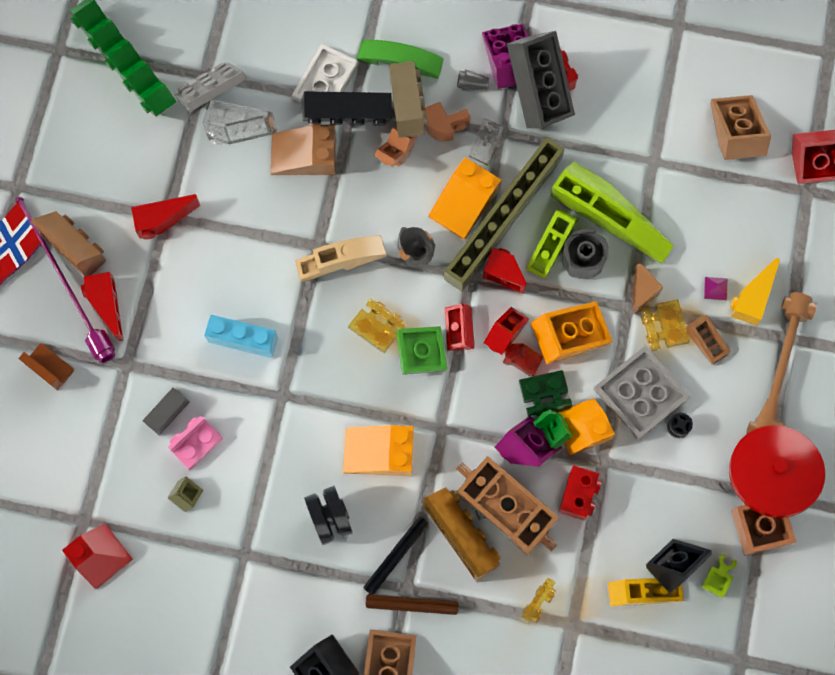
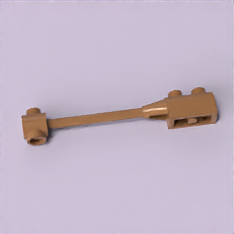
(798, 309)

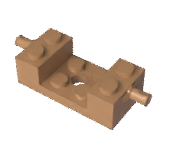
(526, 523)

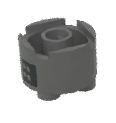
(594, 247)

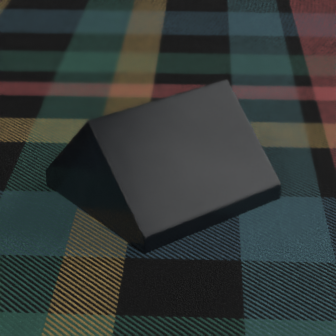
(677, 563)

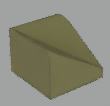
(185, 494)

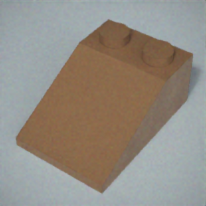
(740, 127)
(304, 151)
(389, 653)

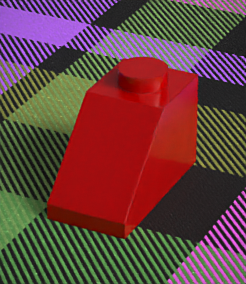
(504, 270)
(505, 330)

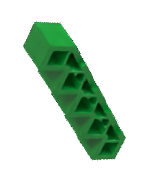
(122, 57)

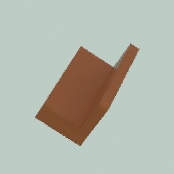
(47, 366)

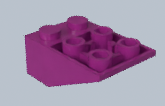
(498, 55)

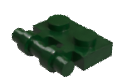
(542, 387)

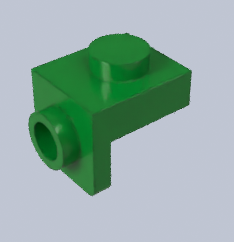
(554, 428)

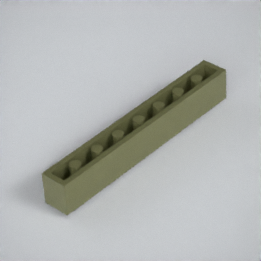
(503, 214)

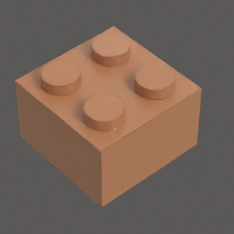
(761, 532)

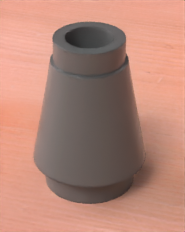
(472, 81)

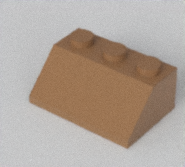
(70, 242)

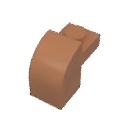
(442, 126)
(395, 149)

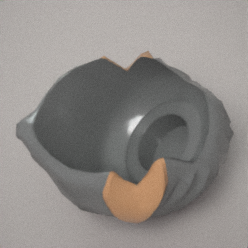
(415, 245)

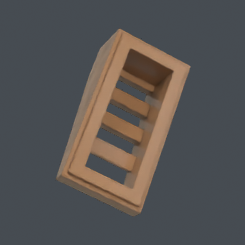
(713, 335)

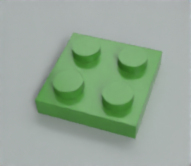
(421, 350)

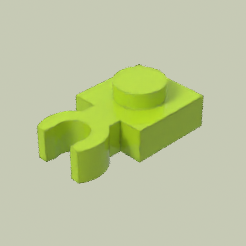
(717, 579)

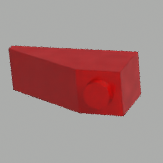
(159, 216)
(102, 295)

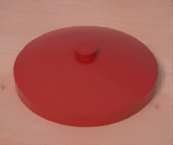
(777, 471)

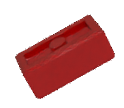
(459, 327)

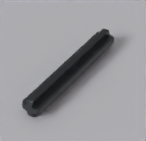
(395, 555)

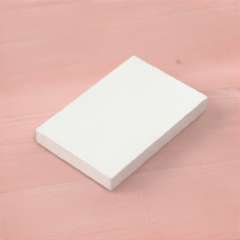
(326, 73)

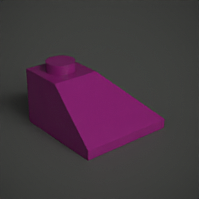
(526, 445)

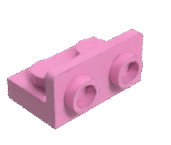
(194, 442)

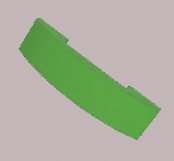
(393, 52)

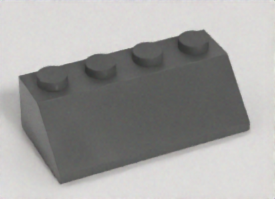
(541, 80)

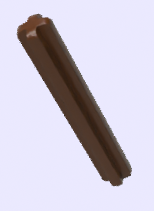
(411, 604)

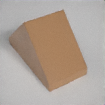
(644, 288)

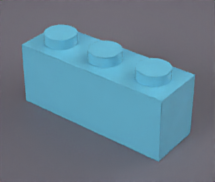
(241, 336)

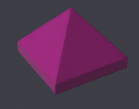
(715, 288)

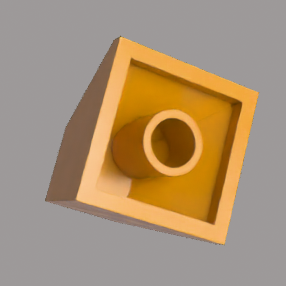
(588, 426)

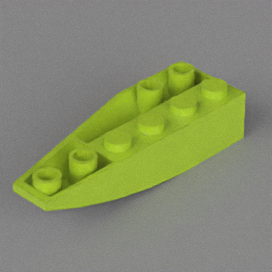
(610, 210)

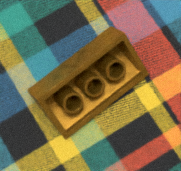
(461, 533)

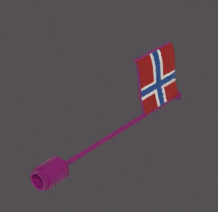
(17, 244)

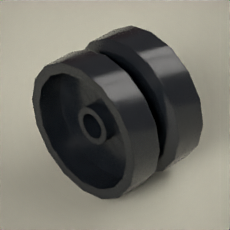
(328, 515)

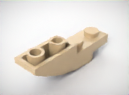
(339, 255)

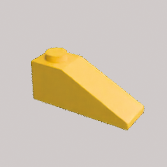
(753, 298)
(641, 592)

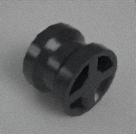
(680, 421)

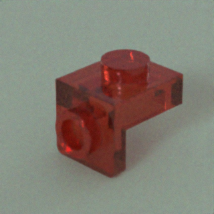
(523, 358)

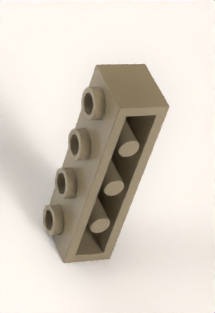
(407, 99)

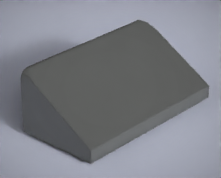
(166, 411)

